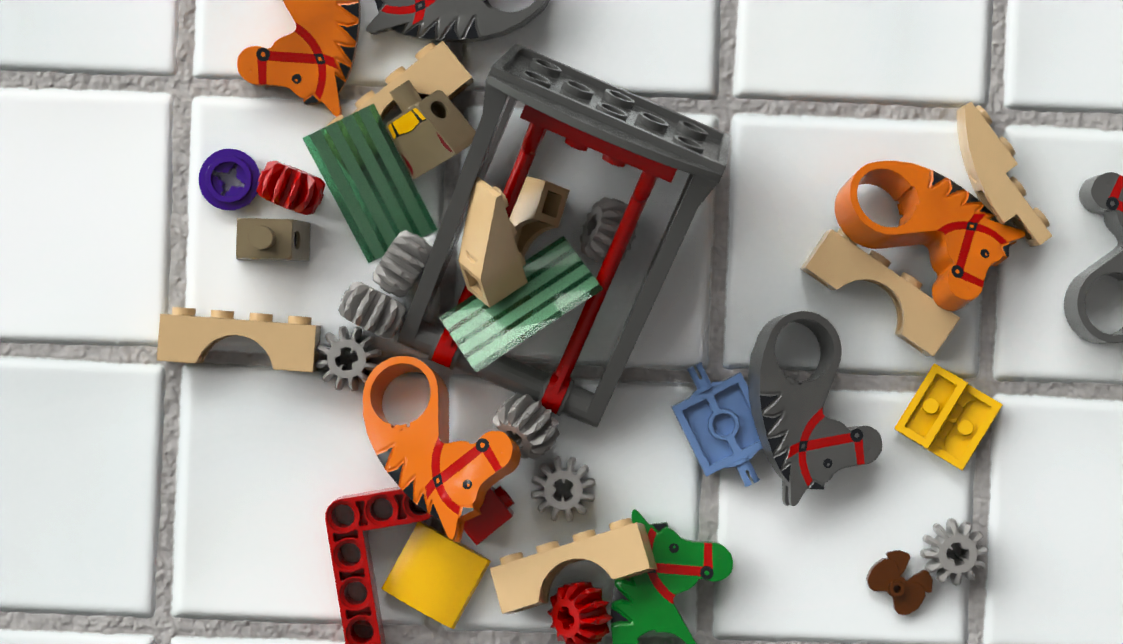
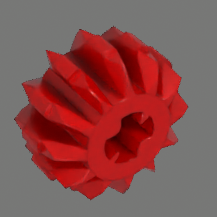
(290, 187)
(579, 613)

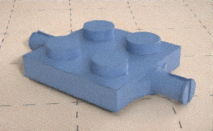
(720, 424)

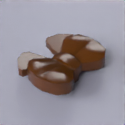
(886, 576)

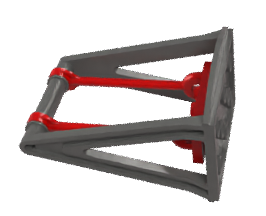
(625, 132)

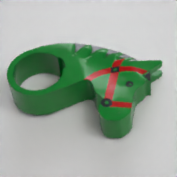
(647, 599)

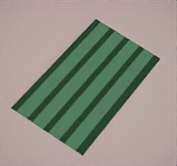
(369, 181)
(555, 286)

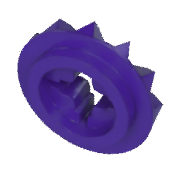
(223, 162)

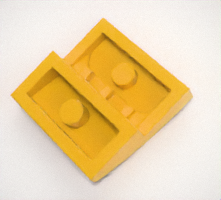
(948, 417)
(436, 575)

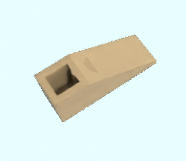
(488, 247)

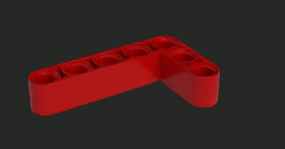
(362, 570)

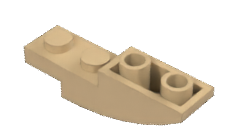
(986, 163)

